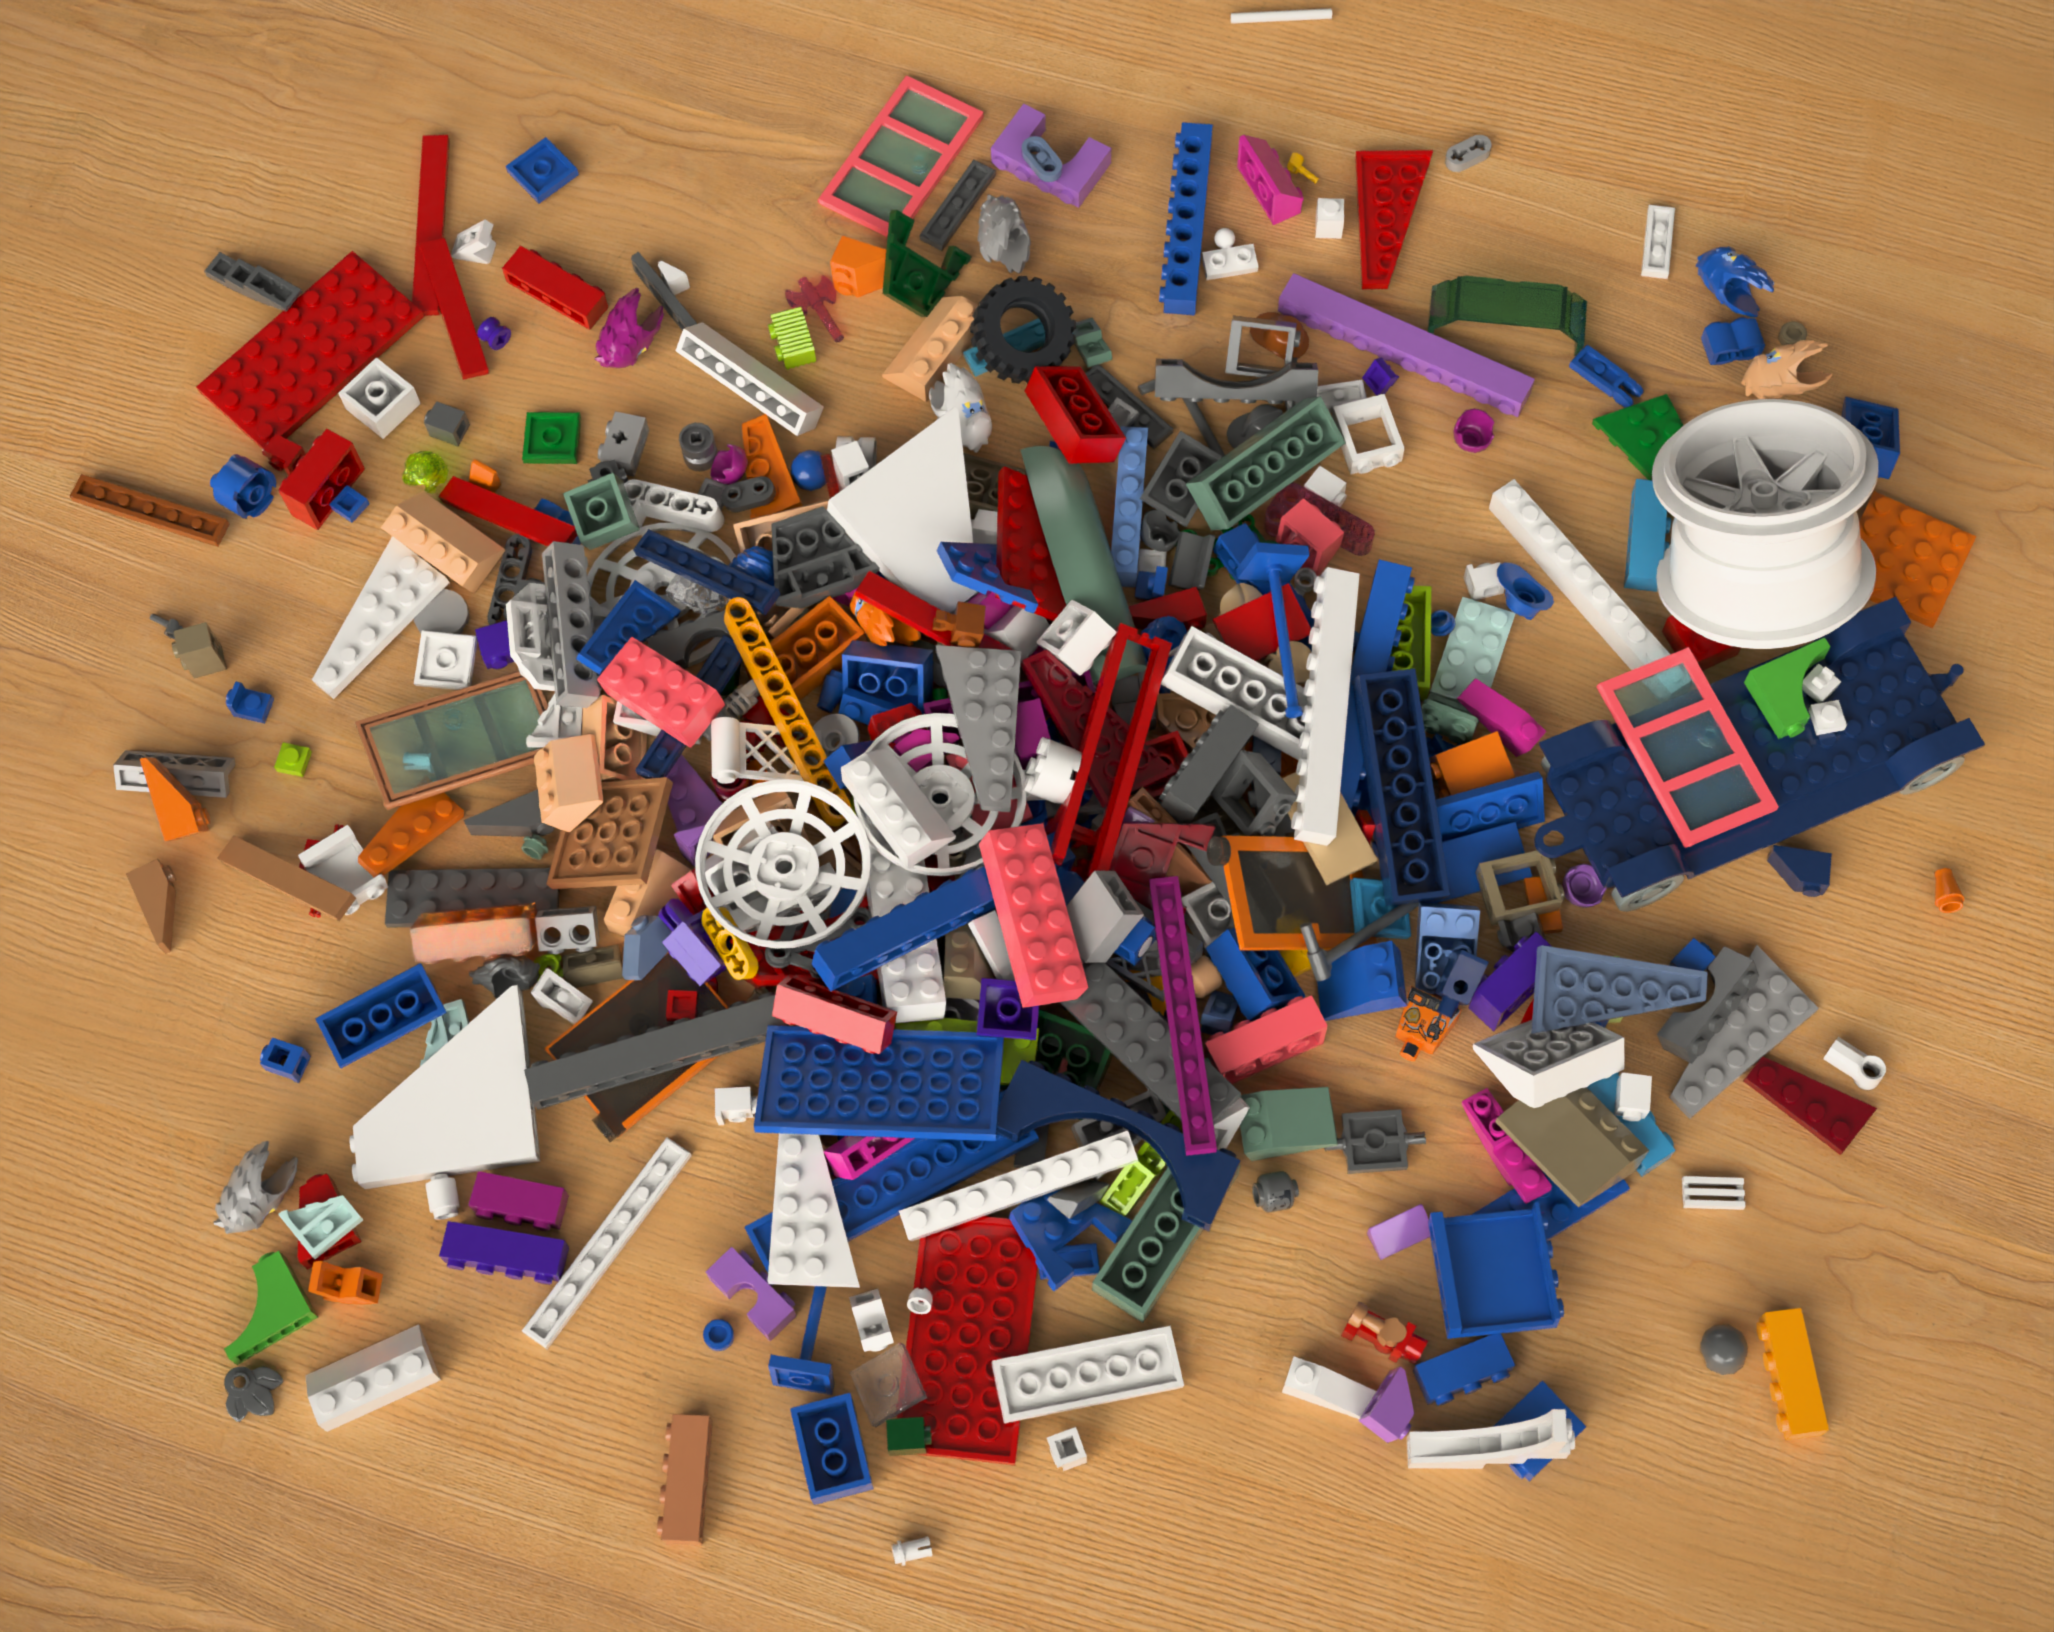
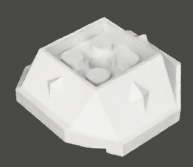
(530, 634)

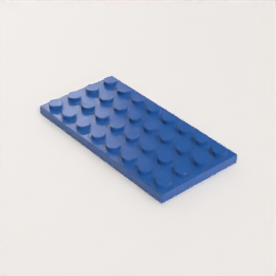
(913, 1089)

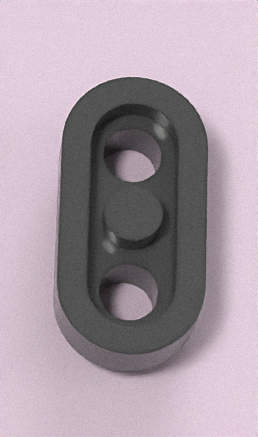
(747, 495)

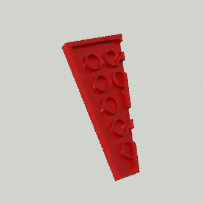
(1386, 199)
(1022, 547)

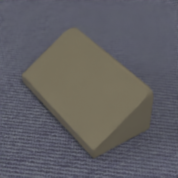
(593, 966)

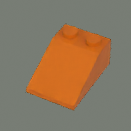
(176, 808)

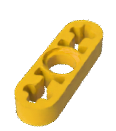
(740, 947)

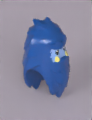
(1729, 278)

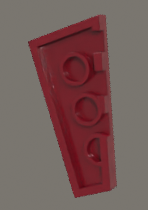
(1815, 1106)

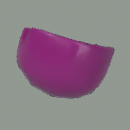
(1473, 430)
(729, 465)

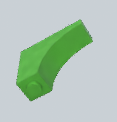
(1779, 688)
(279, 1309)

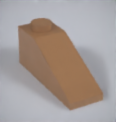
(157, 899)

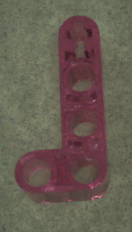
(1351, 541)

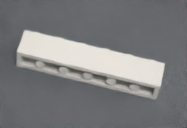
(749, 378)

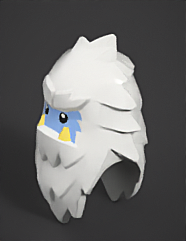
(966, 395)

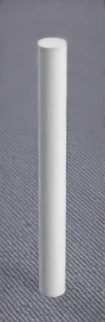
(1287, 15)

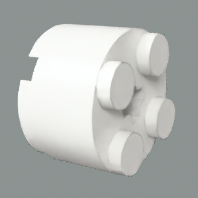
(1052, 771)

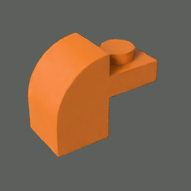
(345, 1285)

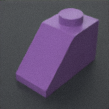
(1390, 1408)

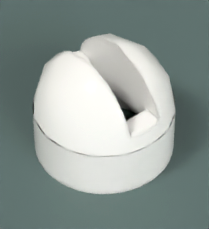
(914, 1301)

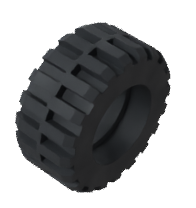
(1040, 301)

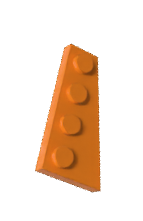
(767, 460)
(408, 832)

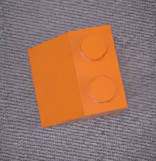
(857, 267)

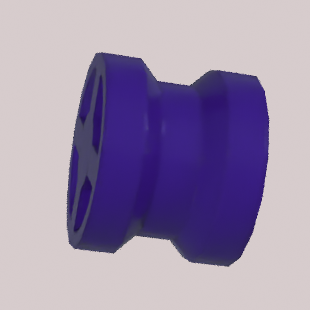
(494, 333)

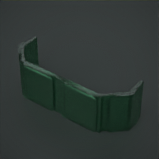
(1508, 304)

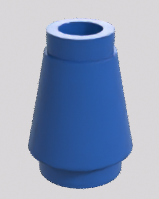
(831, 691)

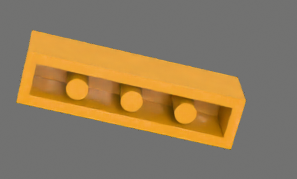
(1792, 1374)

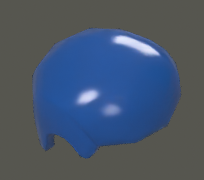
(808, 470)

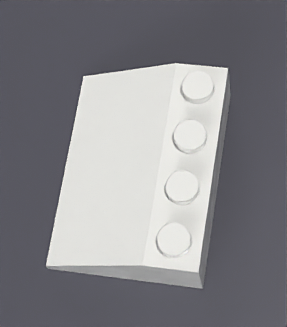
(1551, 1062)

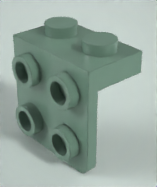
(1448, 719)

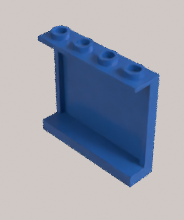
(1495, 1272)

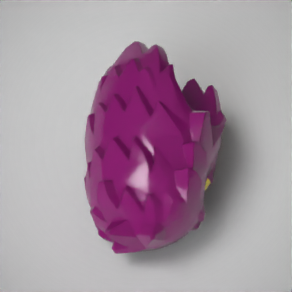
(622, 336)

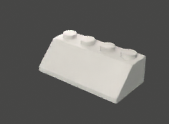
(896, 806)
(371, 1378)

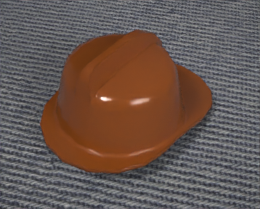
(1275, 340)

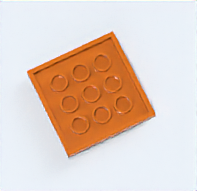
(1913, 556)

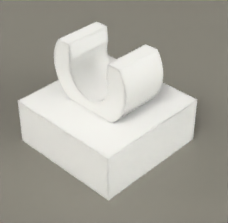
(1820, 683)

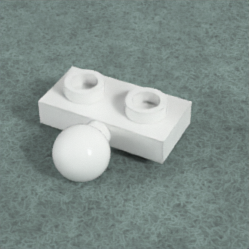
(1229, 260)

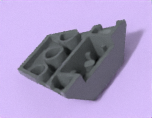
(815, 559)

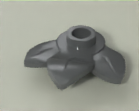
(254, 1395)

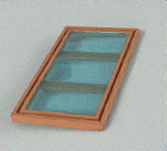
(452, 739)

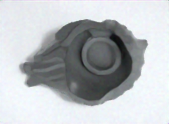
(506, 972)

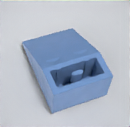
(1439, 932)

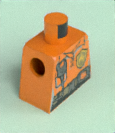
(1421, 1024)

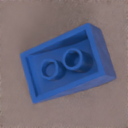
(1881, 428)
(1364, 982)

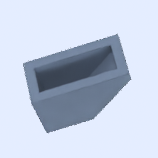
(644, 946)

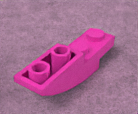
(1508, 1157)

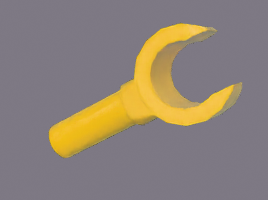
(1295, 166)

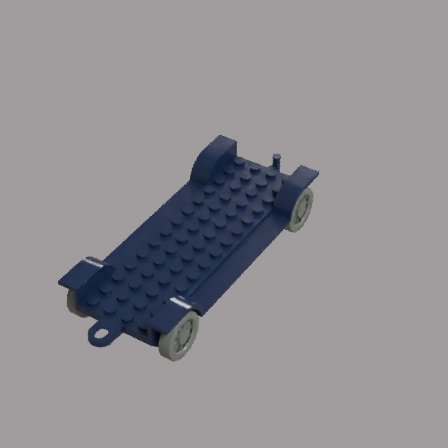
(1893, 742)

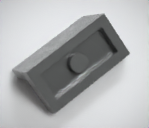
(1191, 561)

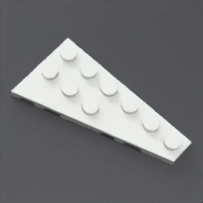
(388, 602)
(806, 1222)

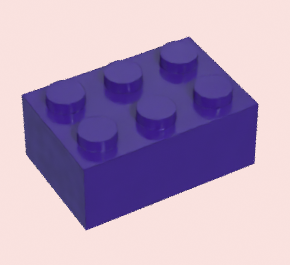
(1509, 983)

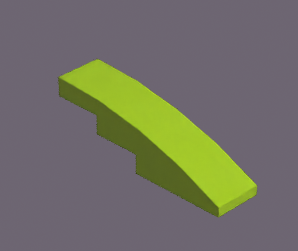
(1137, 1177)

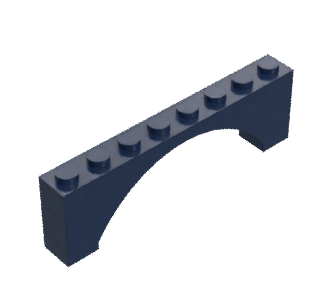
(1045, 1098)

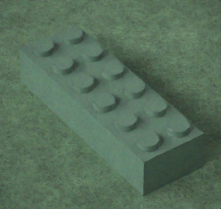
(1265, 463)
(1148, 1252)

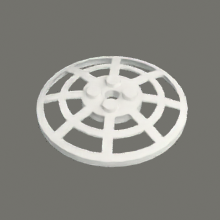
(654, 576)
(945, 780)
(778, 848)

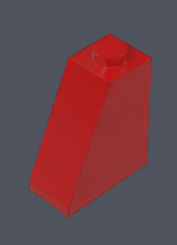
(320, 1189)

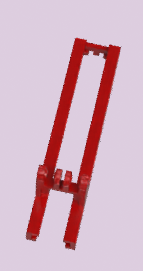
(1104, 840)

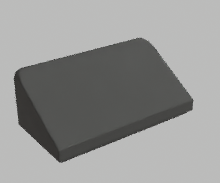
(1078, 1197)

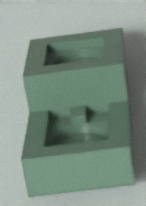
(1090, 343)

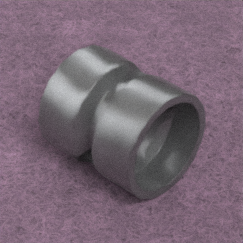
(698, 446)

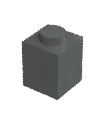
(446, 423)

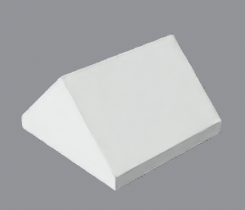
(1019, 631)

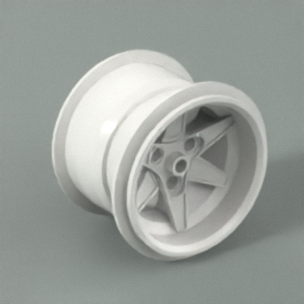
(1765, 523)

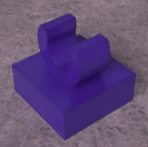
(1380, 377)

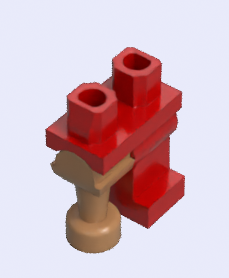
(1387, 1335)

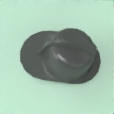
(1250, 423)

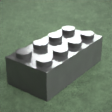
(1207, 764)

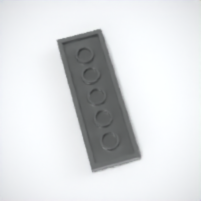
(457, 889)

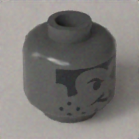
(1275, 1191)

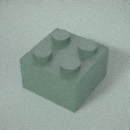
(601, 511)

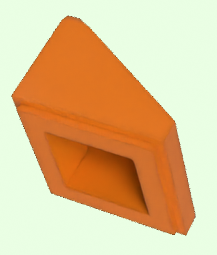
(484, 476)

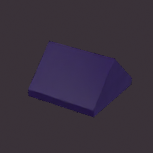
(1003, 1013)

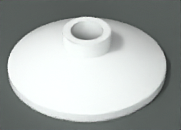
(836, 728)

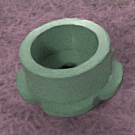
(535, 846)

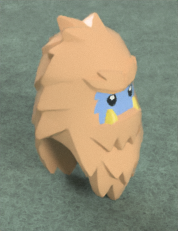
(1776, 372)

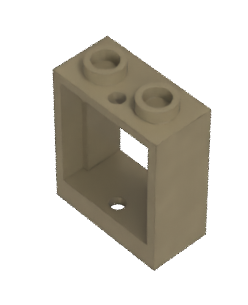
(1490, 891)

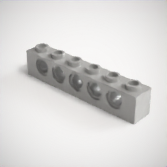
(566, 604)

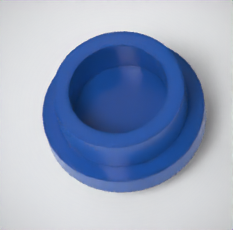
(1442, 623)

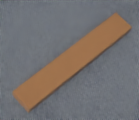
(286, 878)

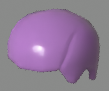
(1582, 886)

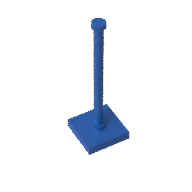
(1278, 564)
(803, 1372)

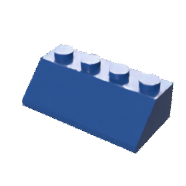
(381, 1015)

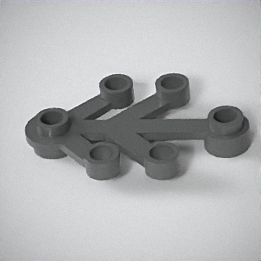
(791, 954)

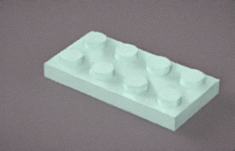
(1472, 648)

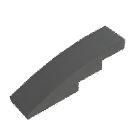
(253, 282)

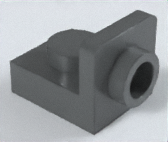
(1513, 931)

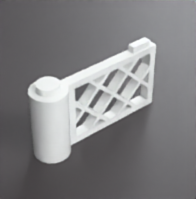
(730, 755)

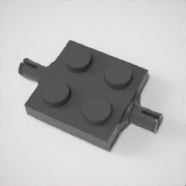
(1375, 1141)

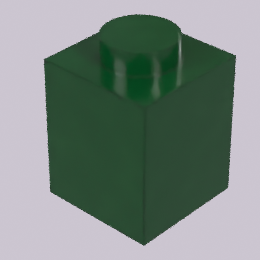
(907, 1436)

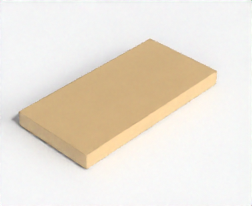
(1346, 852)

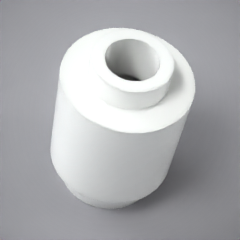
(442, 1196)

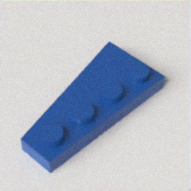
(636, 615)

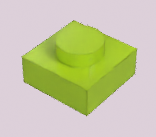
(293, 759)

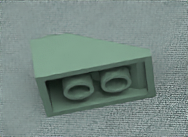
(1287, 1122)

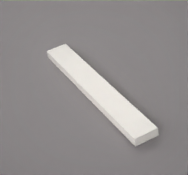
(606, 1243)

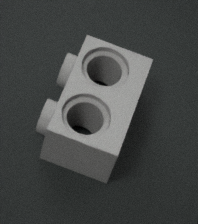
(565, 922)

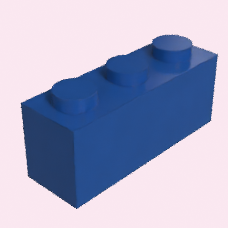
(1464, 1369)

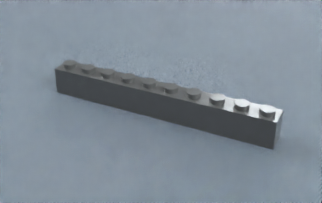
(651, 1052)

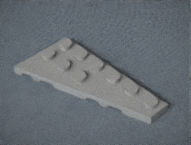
(984, 703)
(1758, 1025)

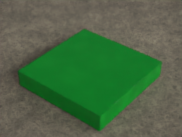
(551, 438)

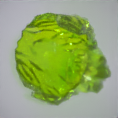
(425, 469)

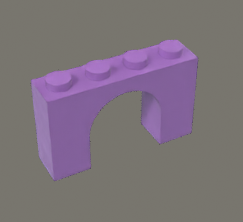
(1077, 175)

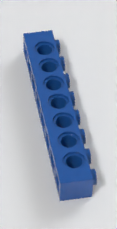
(1183, 298)

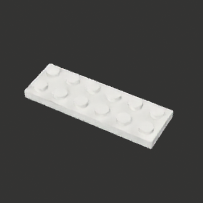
(1087, 1374)

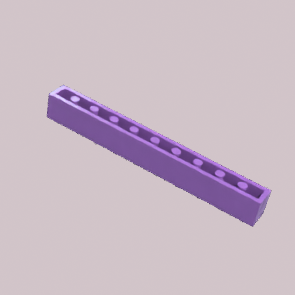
(1406, 345)

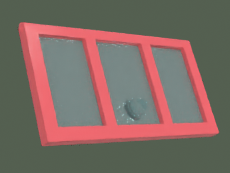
(901, 155)
(1687, 747)

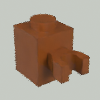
(965, 624)

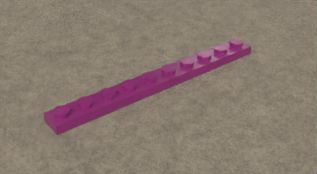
(1182, 1016)

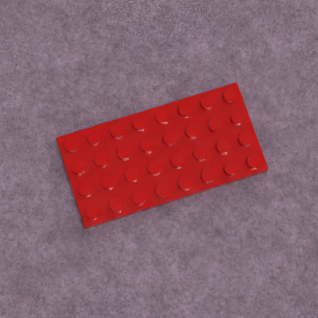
(310, 351)
(978, 1314)

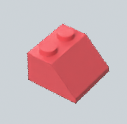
(1310, 528)

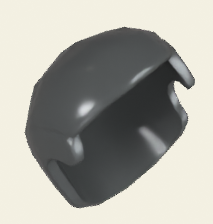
(1158, 531)
(1724, 1349)

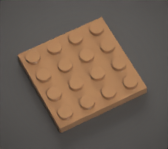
(616, 839)

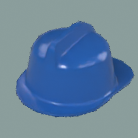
(1522, 591)

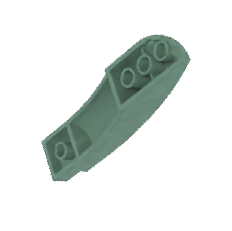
(1080, 547)

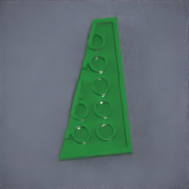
(1641, 430)

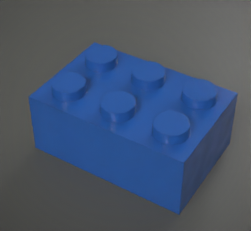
(889, 672)
(1254, 977)
(831, 1448)

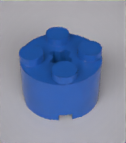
(243, 487)

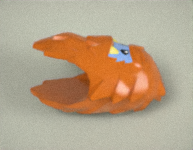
(882, 626)

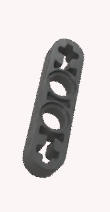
(507, 583)

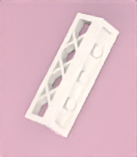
(749, 924)

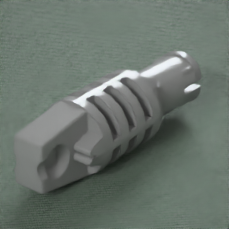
(737, 703)

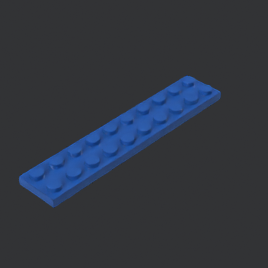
(902, 1181)

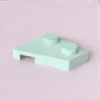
(445, 1027)
(322, 1224)

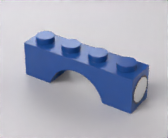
(1139, 938)

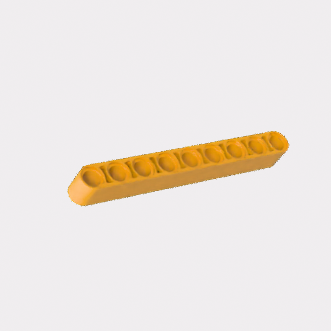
(783, 698)

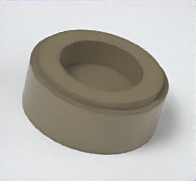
(1792, 332)

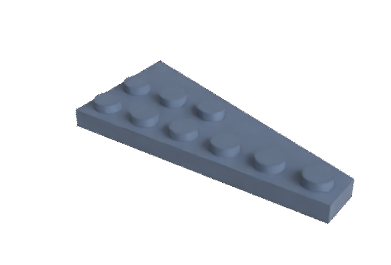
(1592, 988)

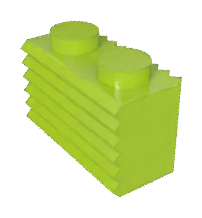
(793, 338)

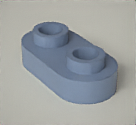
(1043, 161)

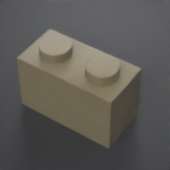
(198, 650)

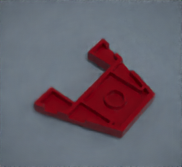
(1147, 850)

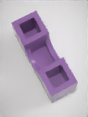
(734, 1272)

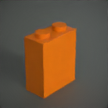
(1471, 765)

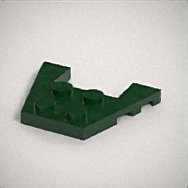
(912, 278)

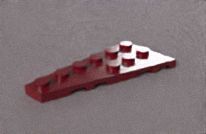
(1069, 709)

